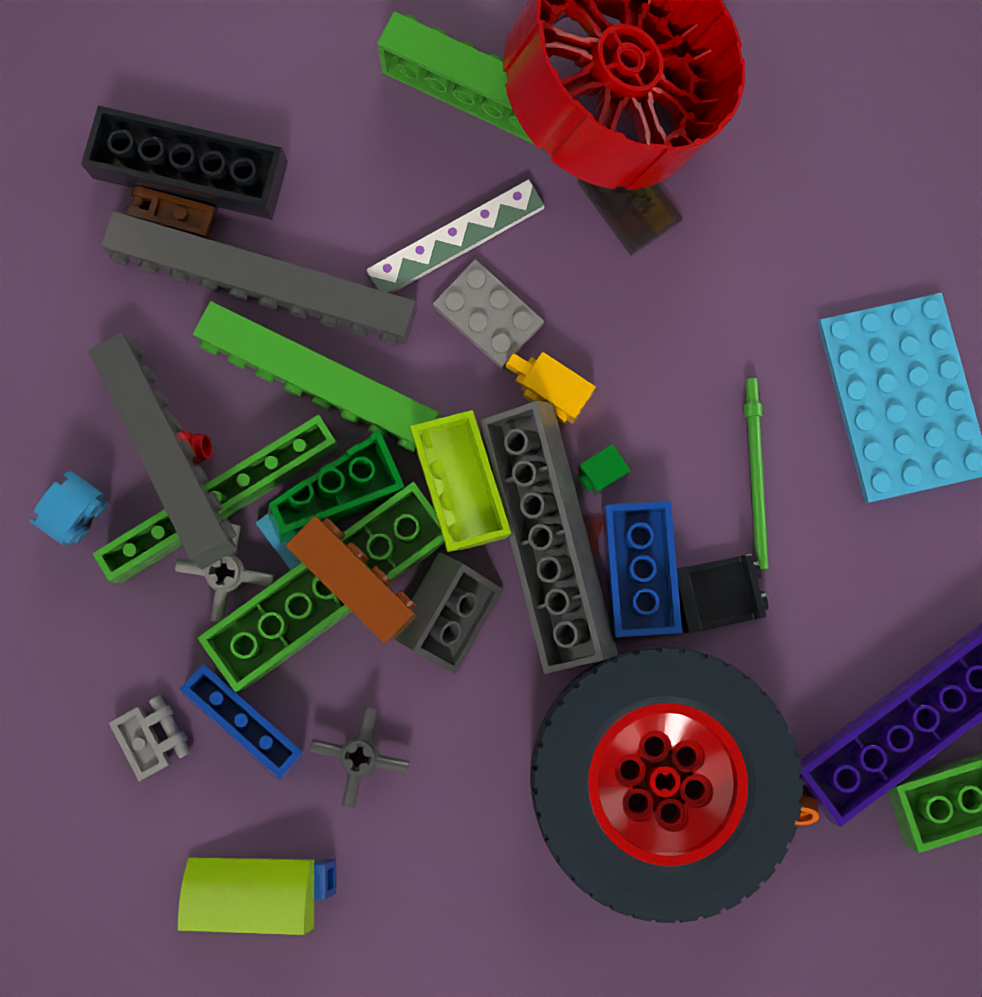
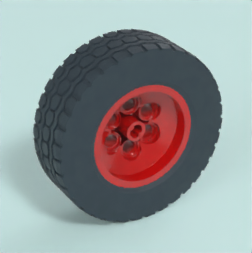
(720, 838)

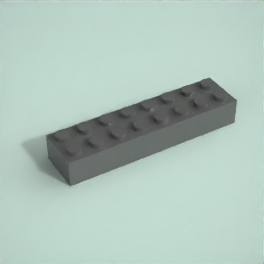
(548, 537)

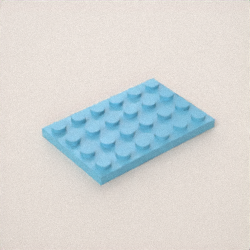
(903, 397)

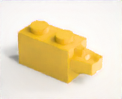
(552, 383)

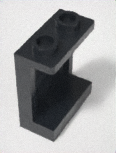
(720, 593)

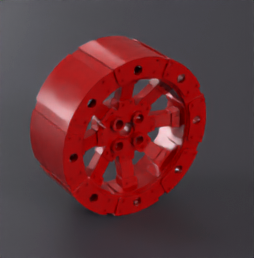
(626, 72)

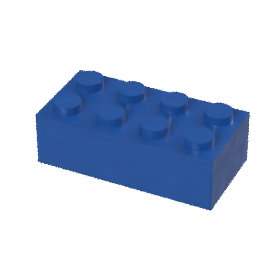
(641, 569)

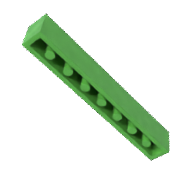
(310, 374)
(234, 490)

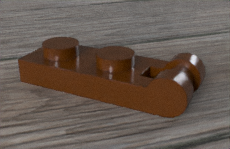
(172, 211)

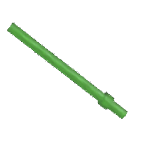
(753, 412)

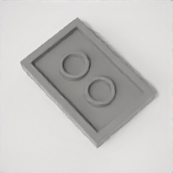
(488, 313)

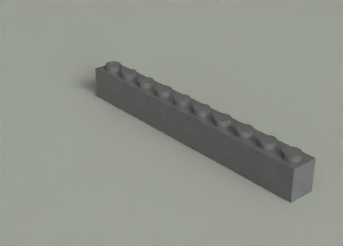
(259, 278)

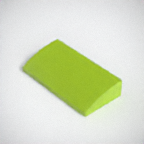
(460, 481)
(247, 895)

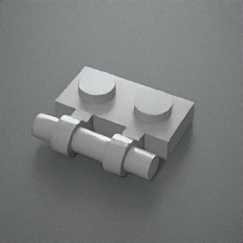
(141, 743)

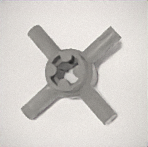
(230, 584)

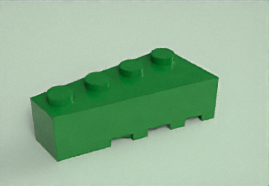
(339, 490)

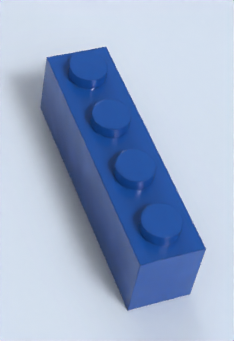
(241, 722)

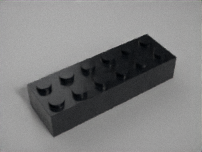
(185, 162)

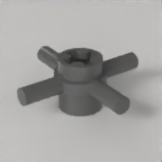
(370, 750)

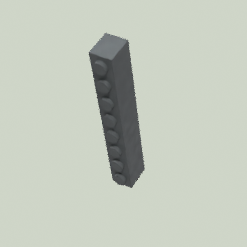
(163, 452)

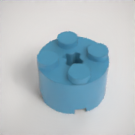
(68, 509)

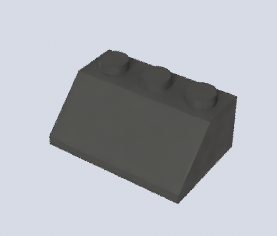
(450, 612)

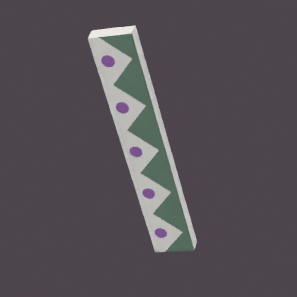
(456, 238)

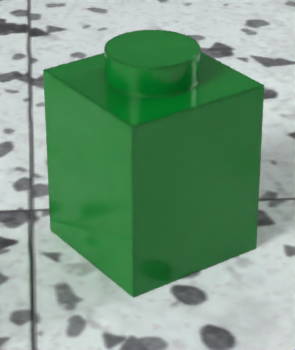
(602, 470)

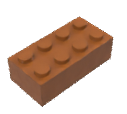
(351, 580)

